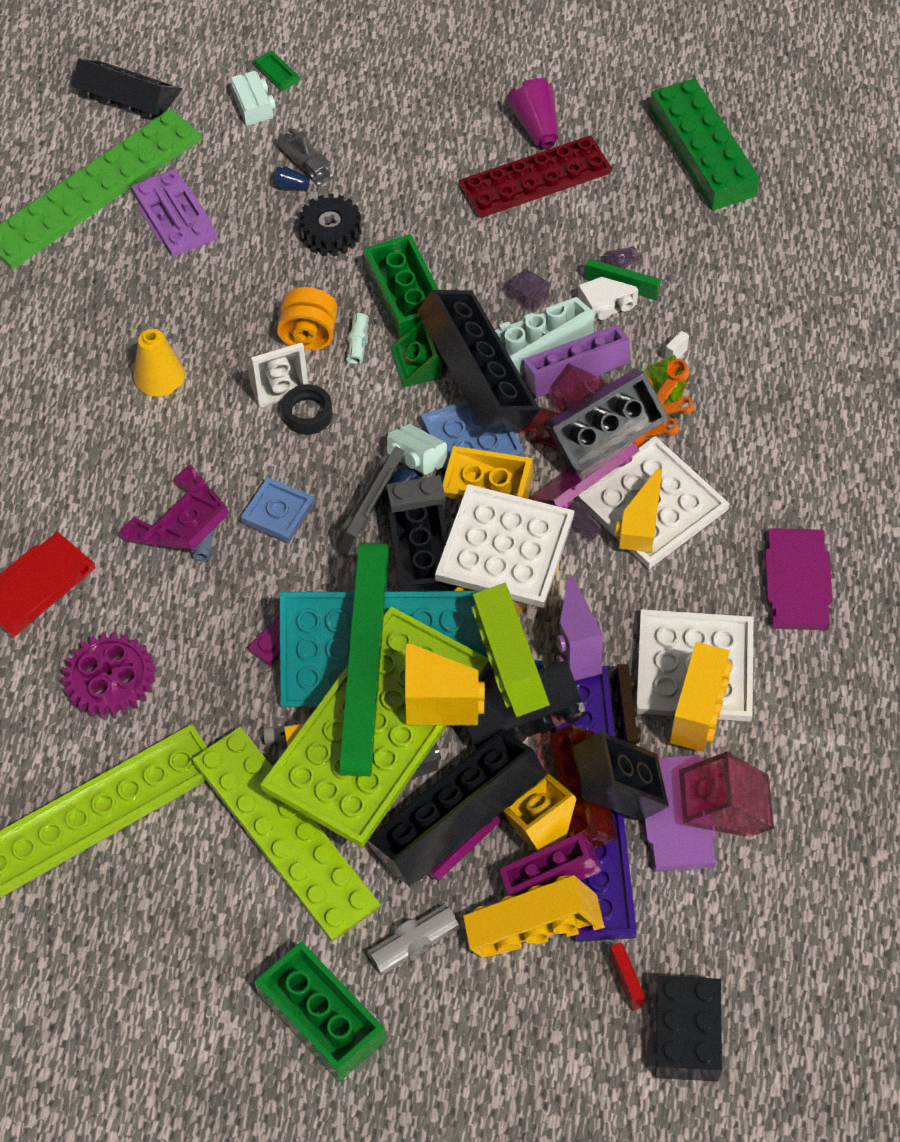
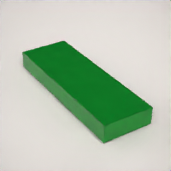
(647, 286)

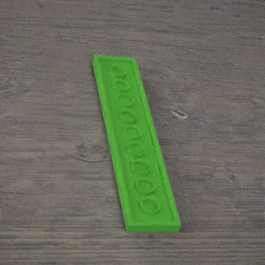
(94, 187)

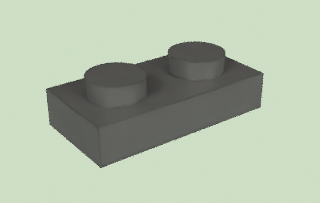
(415, 493)

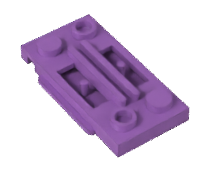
(174, 212)
(672, 842)

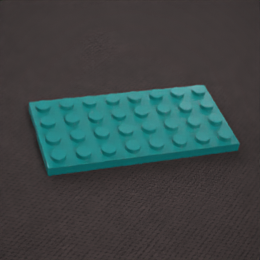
(318, 634)

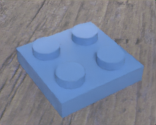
(278, 510)

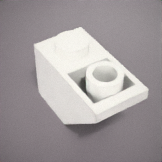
(607, 297)

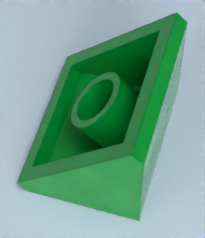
(417, 356)

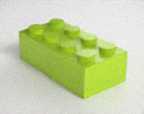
(508, 650)

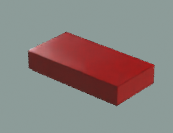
(627, 976)

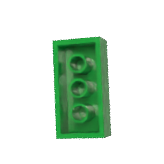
(399, 280)
(320, 1011)

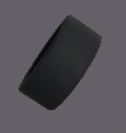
(310, 425)

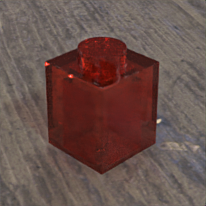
(537, 429)

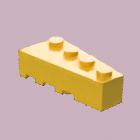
(533, 917)

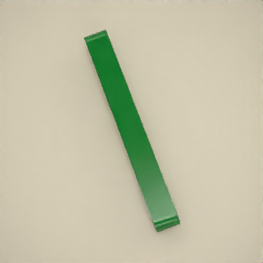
(364, 660)

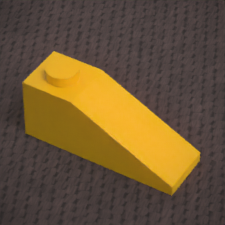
(639, 517)

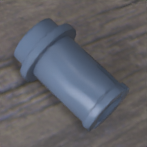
(203, 550)

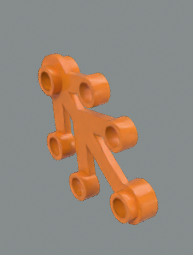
(672, 369)

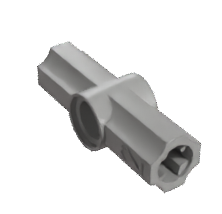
(412, 939)

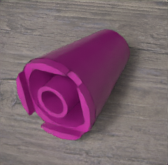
(536, 111)

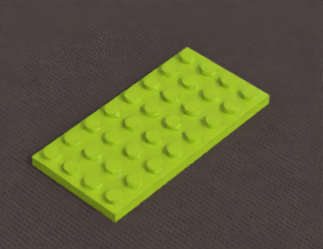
(309, 768)

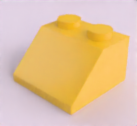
(542, 813)

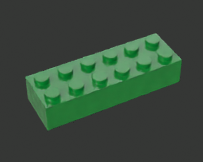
(704, 144)

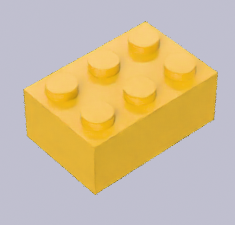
(701, 697)

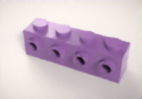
(592, 353)

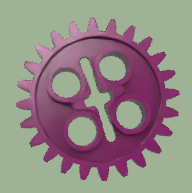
(117, 694)

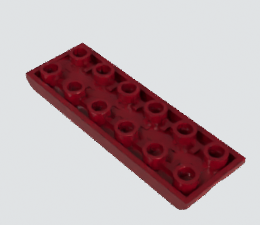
(535, 176)

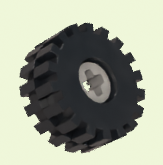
(335, 236)

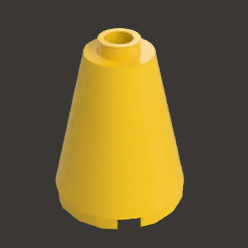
(157, 365)

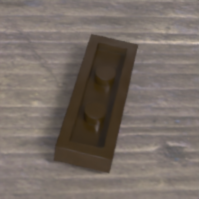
(624, 707)

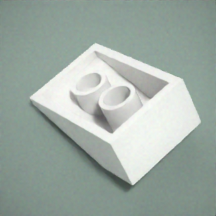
(277, 373)

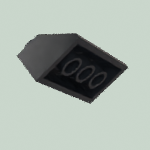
(124, 87)
(564, 707)

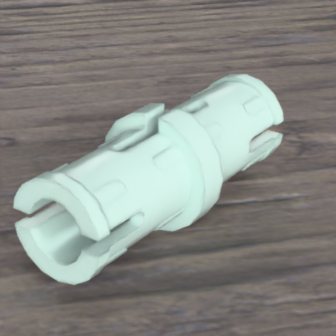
(357, 338)

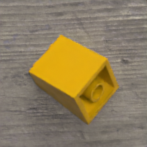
(440, 690)

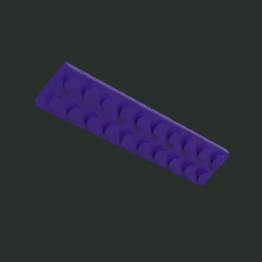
(614, 881)

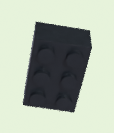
(620, 776)
(688, 1028)

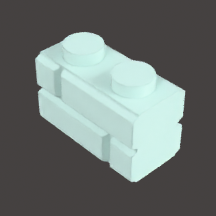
(252, 97)
(421, 449)

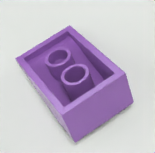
(579, 635)

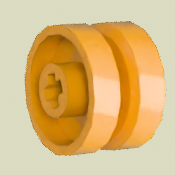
(307, 318)

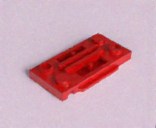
(39, 581)

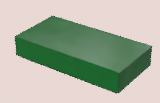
(276, 71)

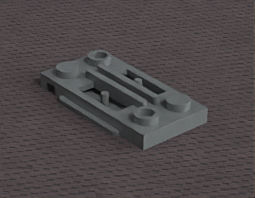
(368, 500)

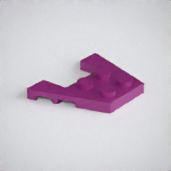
(186, 521)

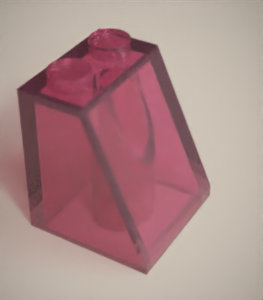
(726, 796)

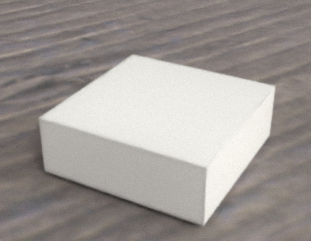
(677, 345)

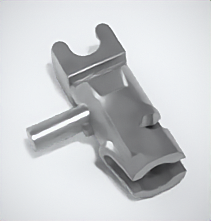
(305, 156)

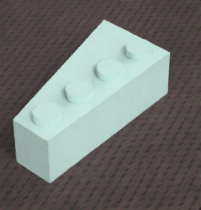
(545, 331)

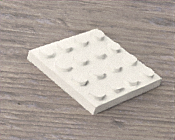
(683, 505)
(504, 541)
(666, 651)

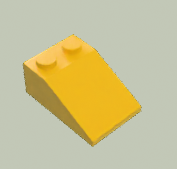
(487, 470)

